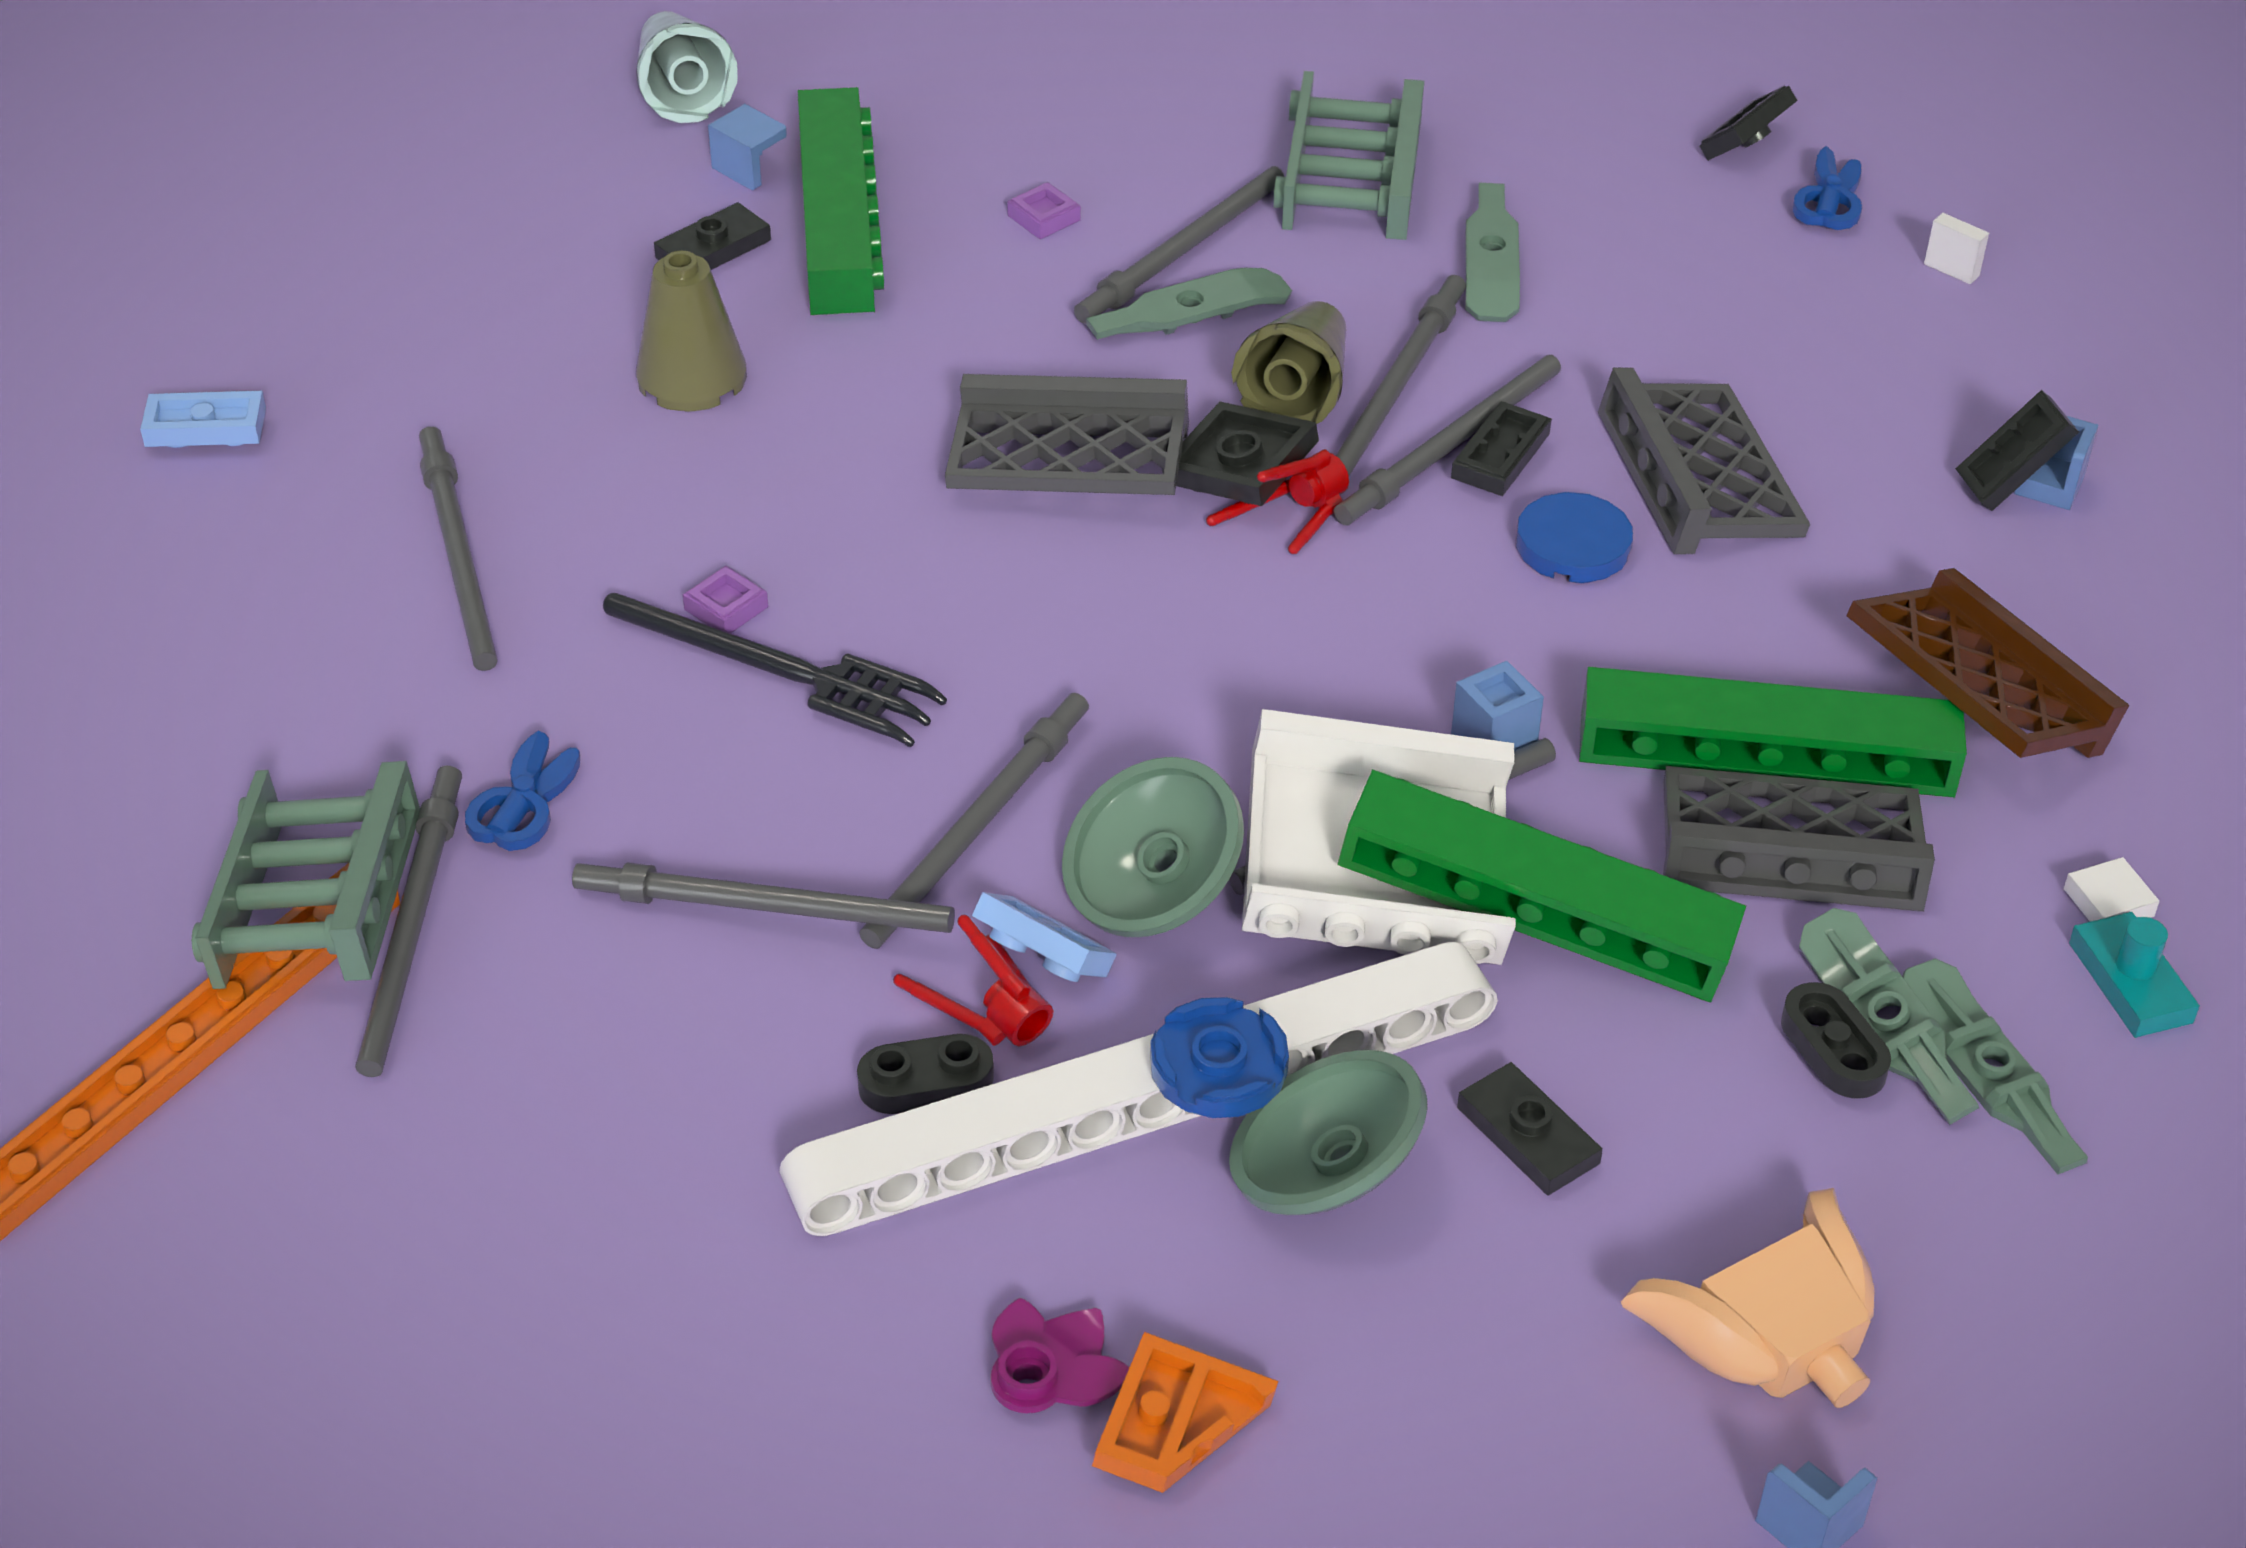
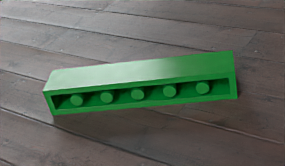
(839, 201)
(1771, 730)
(1545, 882)

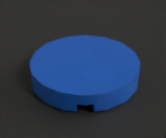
(1574, 536)
(1219, 1058)

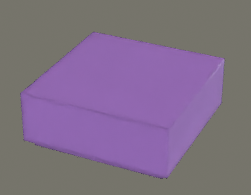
(1044, 210)
(725, 600)

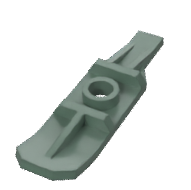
(1492, 258)
(1193, 302)
(1852, 961)
(2006, 1092)

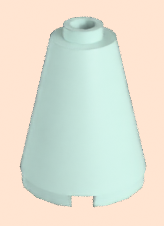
(684, 68)

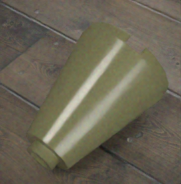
(687, 338)
(1294, 363)

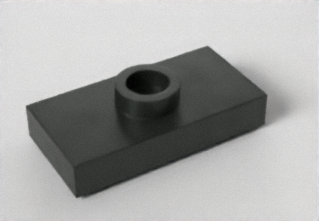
(1749, 123)
(718, 236)
(1501, 448)
(2017, 450)
(1529, 1128)

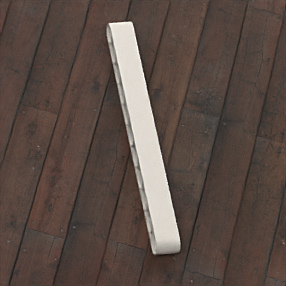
(1110, 1095)

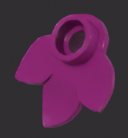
(1057, 1353)

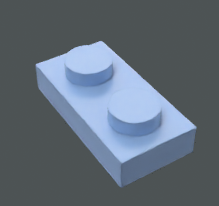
(203, 419)
(1022, 926)

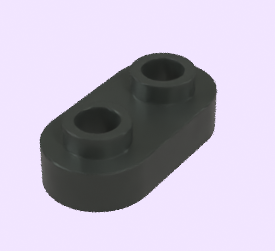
(1843, 1045)
(923, 1071)

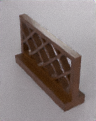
(1990, 657)

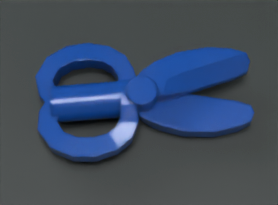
(1830, 191)
(529, 792)

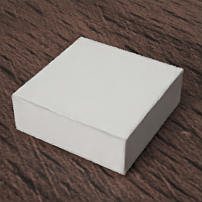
(1956, 248)
(2110, 891)

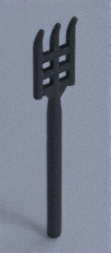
(826, 680)

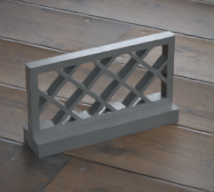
(1067, 411)
(1663, 466)
(1810, 863)

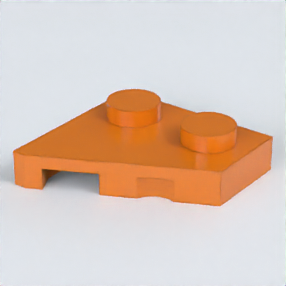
(1176, 1412)

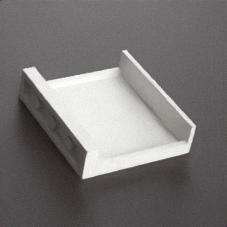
(1300, 805)

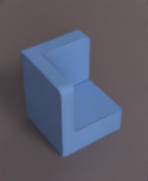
(739, 141)
(2063, 474)
(1498, 706)
(1811, 1508)

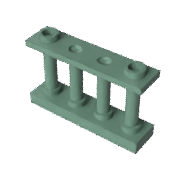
(1395, 171)
(361, 893)

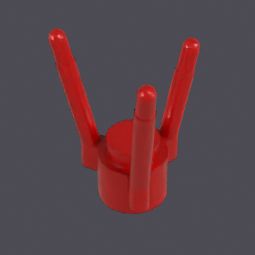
(1314, 483)
(1011, 1002)

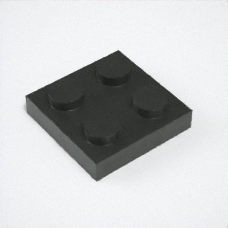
(1236, 445)

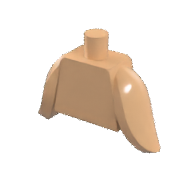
(1778, 1314)

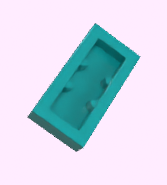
(2133, 973)

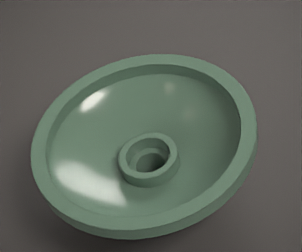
(1139, 827)
(1329, 1133)

